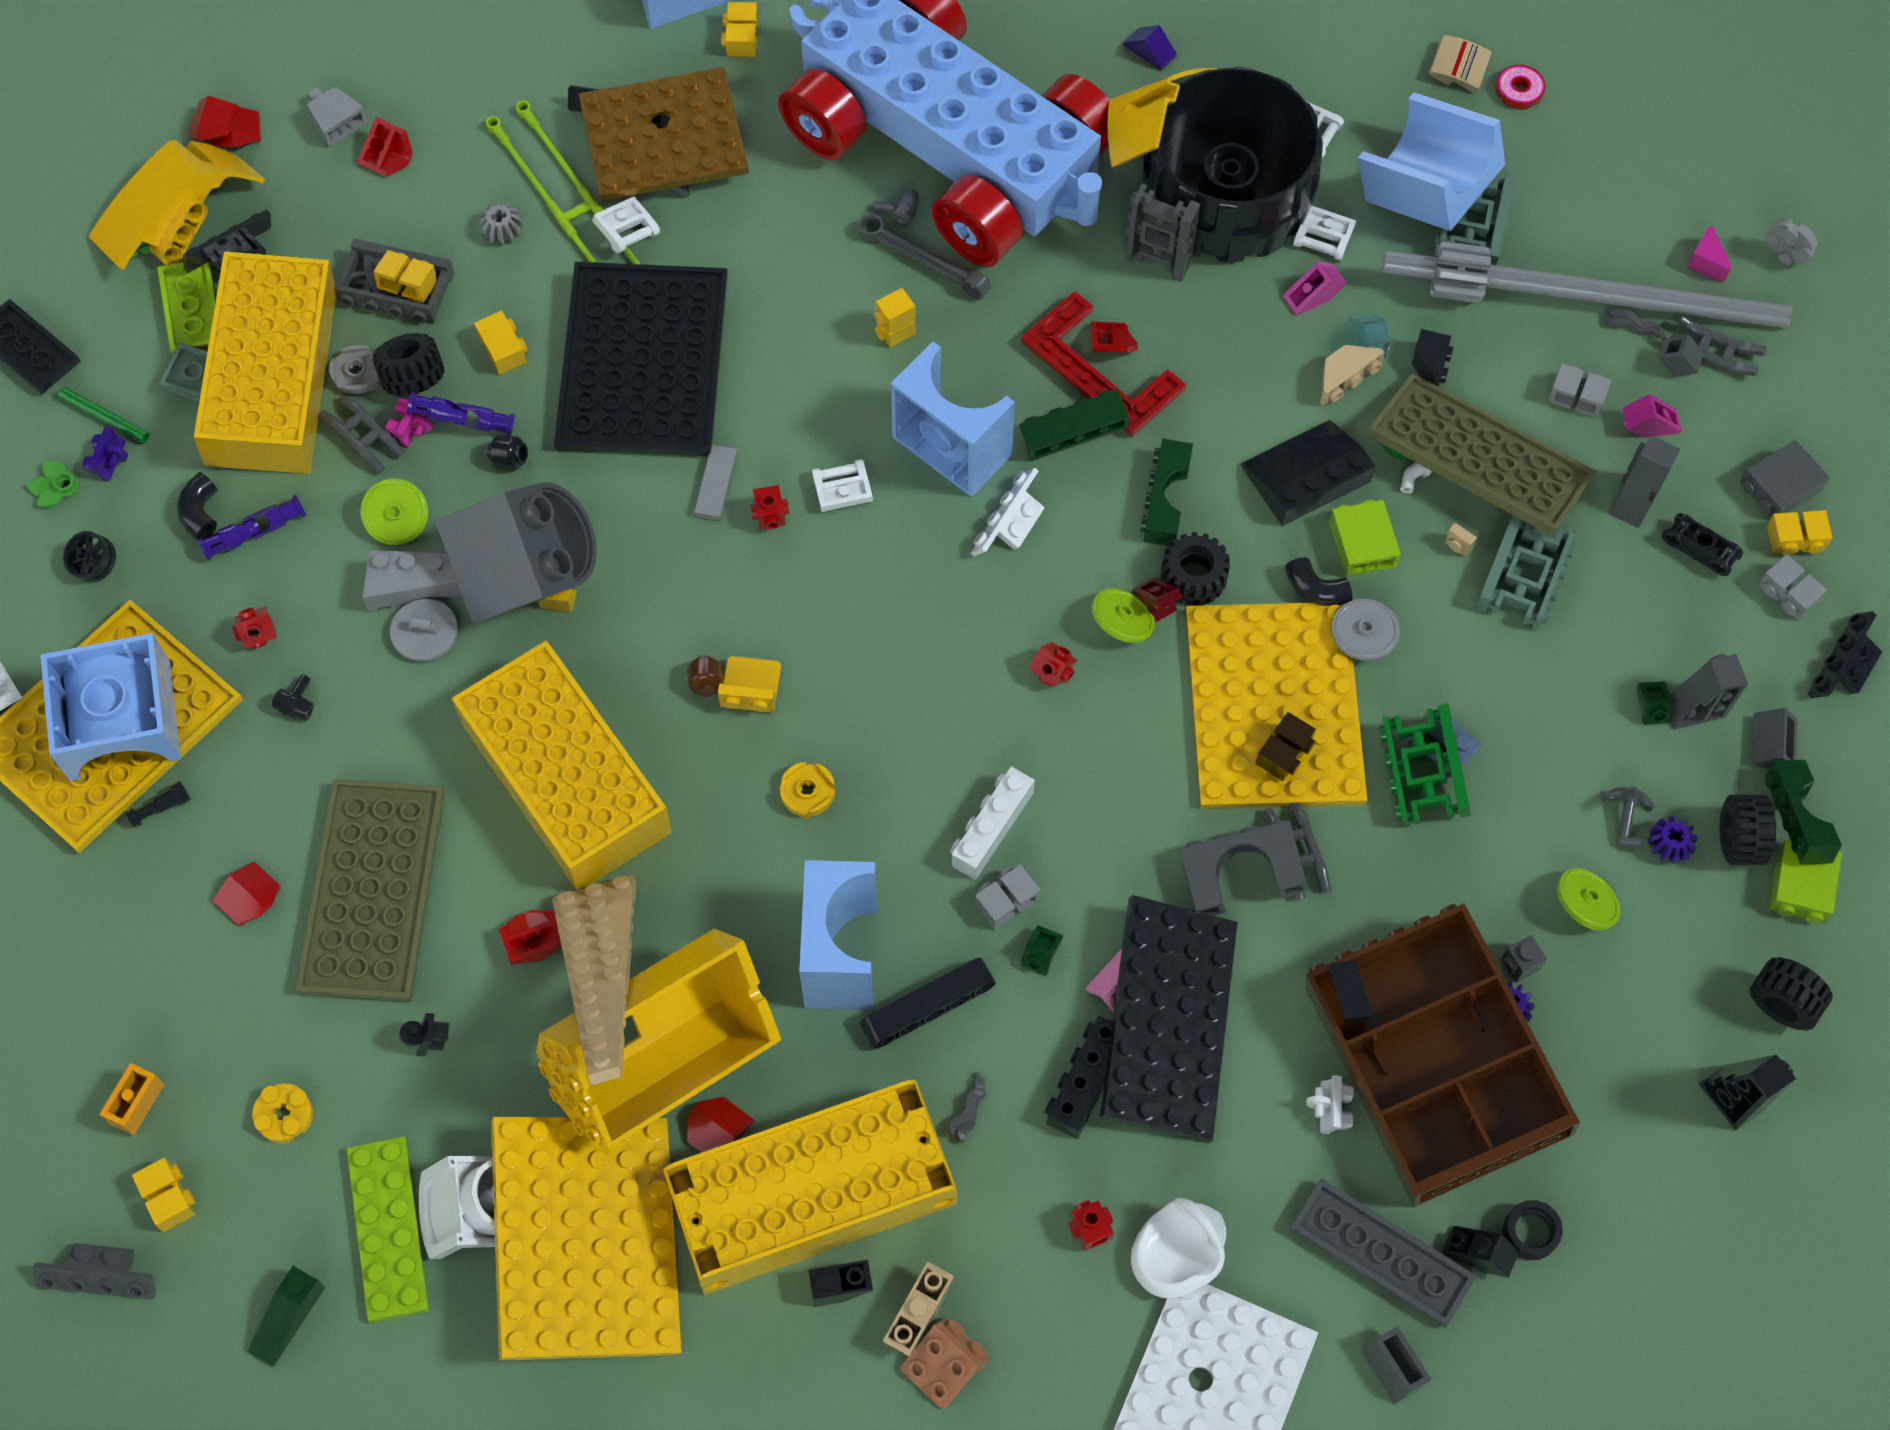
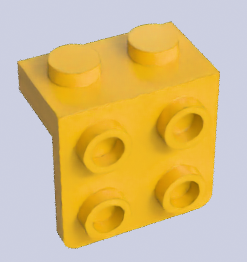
(750, 684)

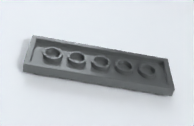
(1383, 1253)

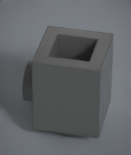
(1681, 355)
(1523, 958)

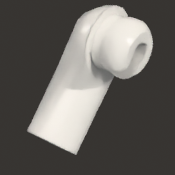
(1410, 475)

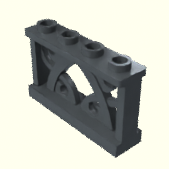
(378, 300)

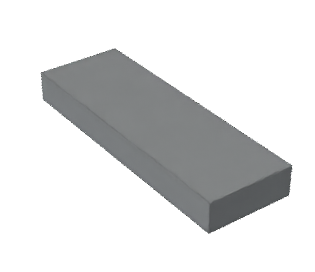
(715, 483)

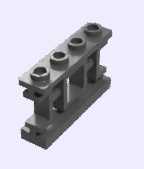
(1164, 219)

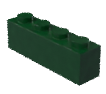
(1074, 424)

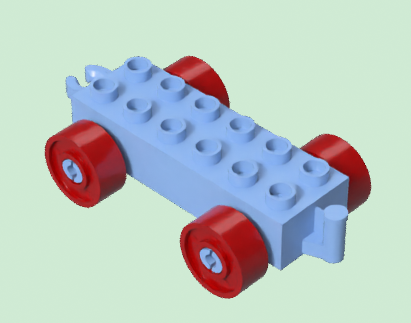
(908, 75)

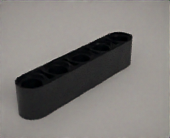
(927, 1003)

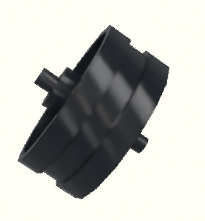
(76, 554)

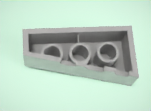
(407, 576)

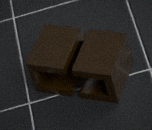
(1282, 751)

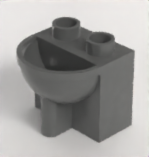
(518, 548)

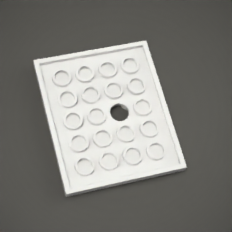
(1245, 1348)

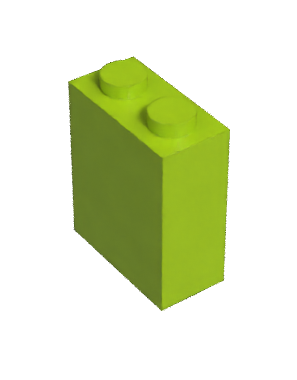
(1364, 537)
(1803, 888)

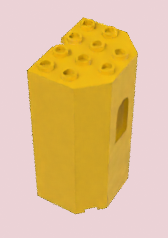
(694, 1025)

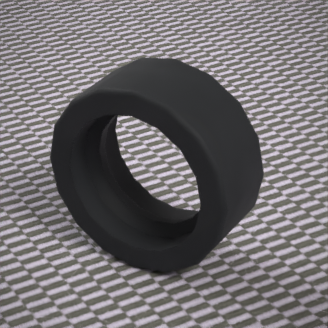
(1544, 1211)

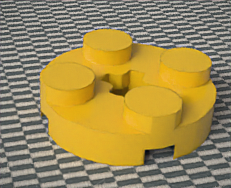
(804, 804)
(291, 1126)

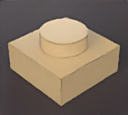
(1460, 540)

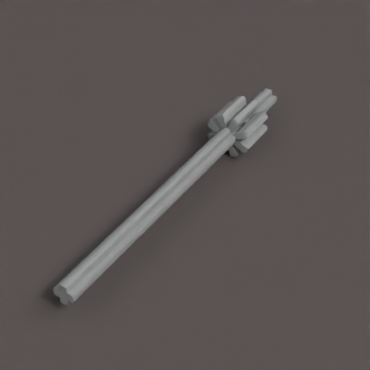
(1465, 270)

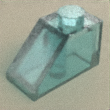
(1370, 331)

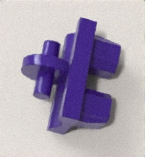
(106, 455)

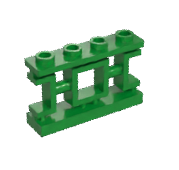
(1446, 762)

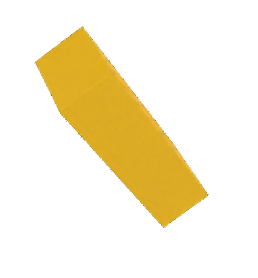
(266, 363)
(562, 765)

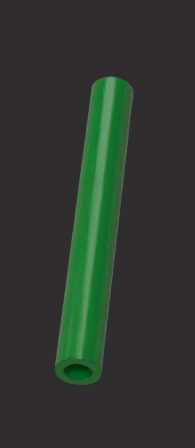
(103, 415)

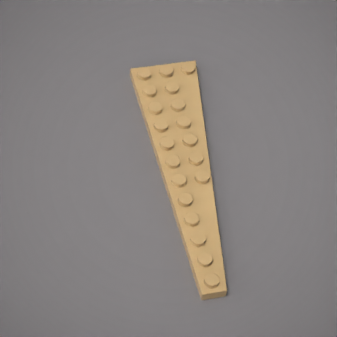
(597, 956)

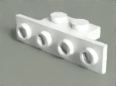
(1013, 518)

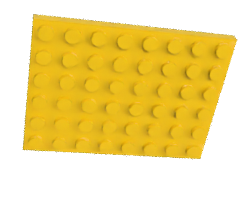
(1245, 676)
(115, 780)
(583, 1242)

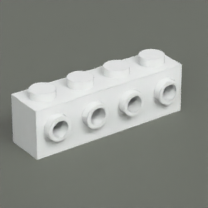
(992, 823)

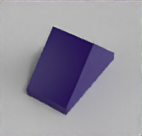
(1152, 46)

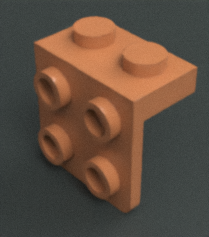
(945, 1362)

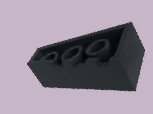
(1747, 1087)

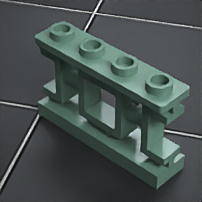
(1493, 220)
(1506, 563)

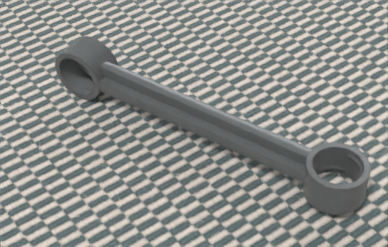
(972, 283)

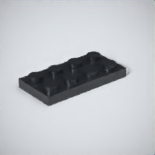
(32, 349)

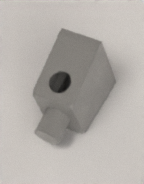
(335, 114)

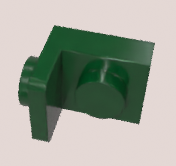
(1656, 702)
(1041, 950)

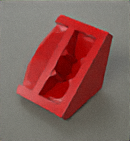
(213, 119)
(244, 130)
(386, 148)
(1111, 337)
(247, 894)
(531, 936)
(716, 1124)

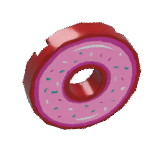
(1522, 75)

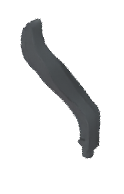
(1627, 318)
(967, 1120)

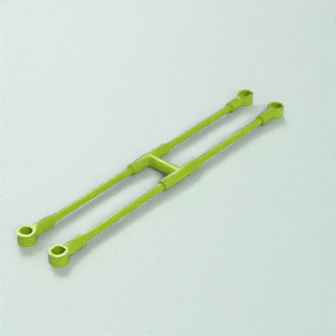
(562, 218)

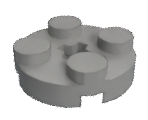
(1781, 239)
(352, 383)

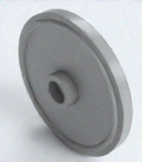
(423, 630)
(1365, 630)

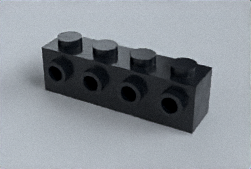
(1083, 1083)

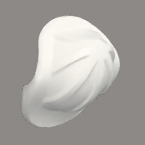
(1179, 1249)

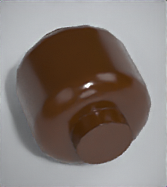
(705, 676)

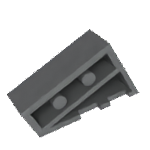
(1644, 480)
(1708, 692)

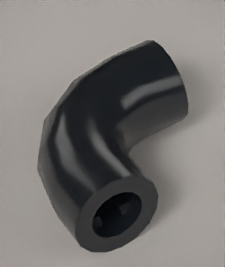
(191, 506)
(1313, 588)

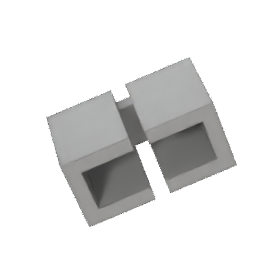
(1592, 395)
(1783, 577)
(1011, 892)

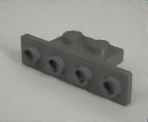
(96, 1271)

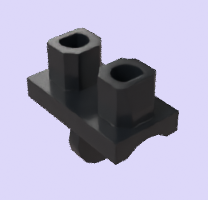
(428, 1034)

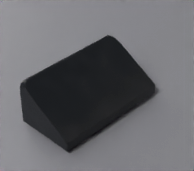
(1349, 991)

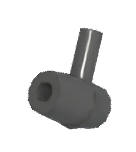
(903, 209)

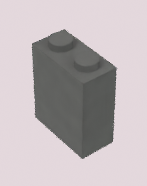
(1784, 479)

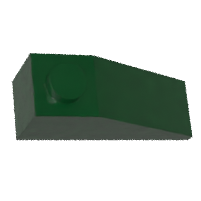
(285, 1314)

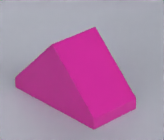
(1710, 257)

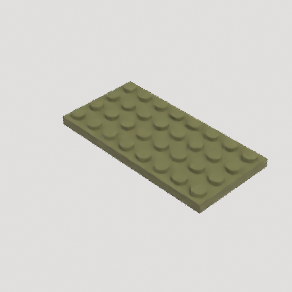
(1482, 454)
(371, 890)

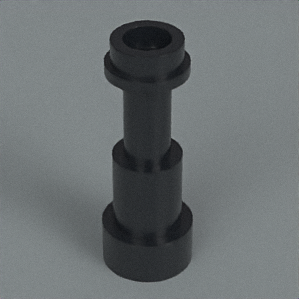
(162, 802)

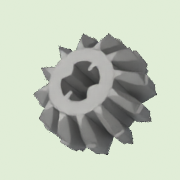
(500, 223)

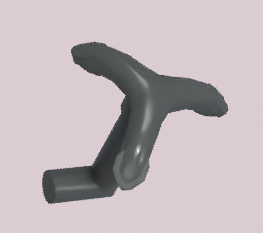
(1630, 797)

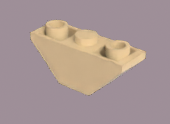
(1347, 369)
(919, 1309)

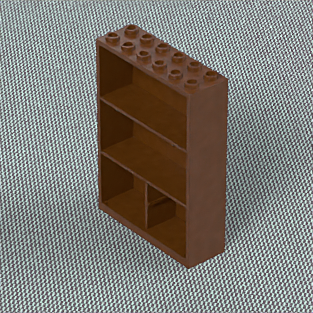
(1444, 1057)

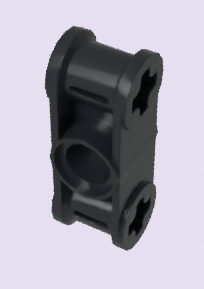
(1713, 554)

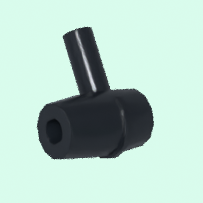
(292, 703)

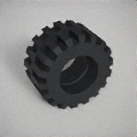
(408, 364)
(1197, 550)
(1747, 829)
(1791, 993)

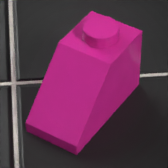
(1314, 287)
(1651, 417)

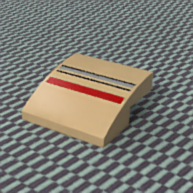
(1460, 63)

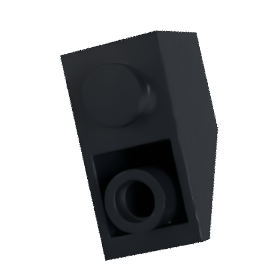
(1430, 356)
(1482, 1250)
(840, 1282)

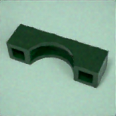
(1172, 466)
(1810, 837)

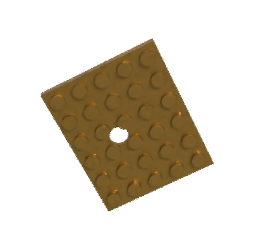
(639, 158)

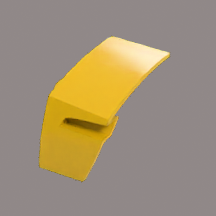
(1139, 117)
(166, 201)

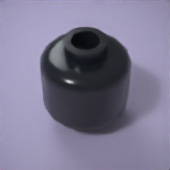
(507, 452)

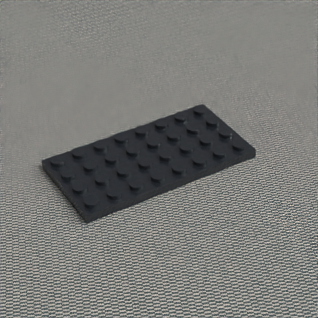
(1169, 1020)

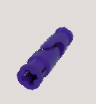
(447, 411)
(234, 535)

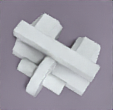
(1328, 1105)

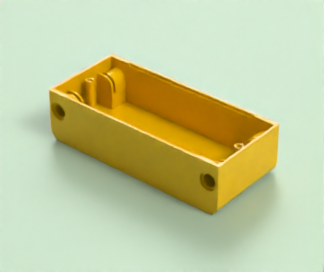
(810, 1185)

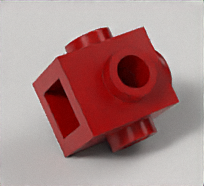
(769, 507)
(254, 627)
(1053, 664)
(1091, 1234)

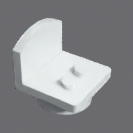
(457, 1205)

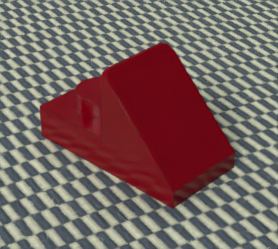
(1158, 597)

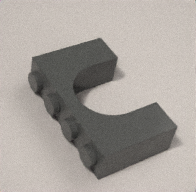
(1272, 842)

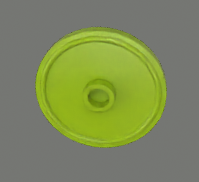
(394, 511)
(1123, 615)
(1588, 899)

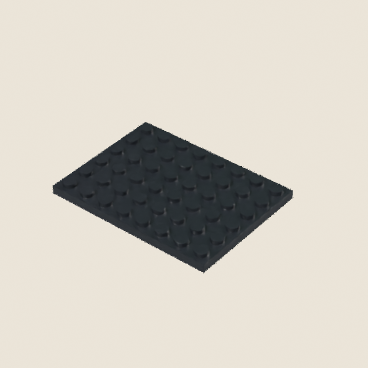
(641, 359)

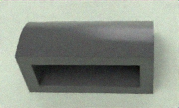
(1774, 737)
(1396, 1365)

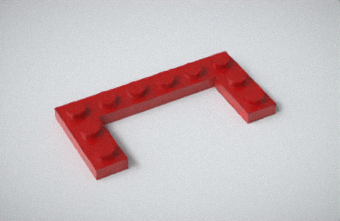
(1046, 343)

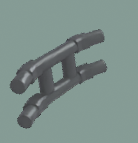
(1731, 345)
(361, 445)
(1314, 856)

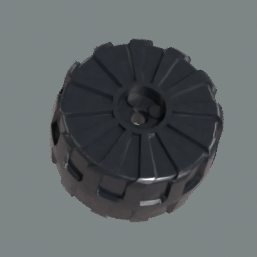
(1242, 152)

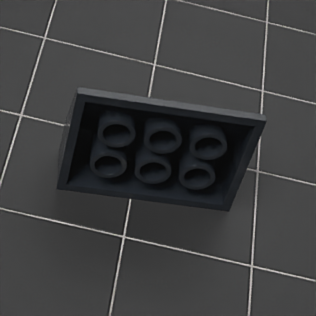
(1309, 471)

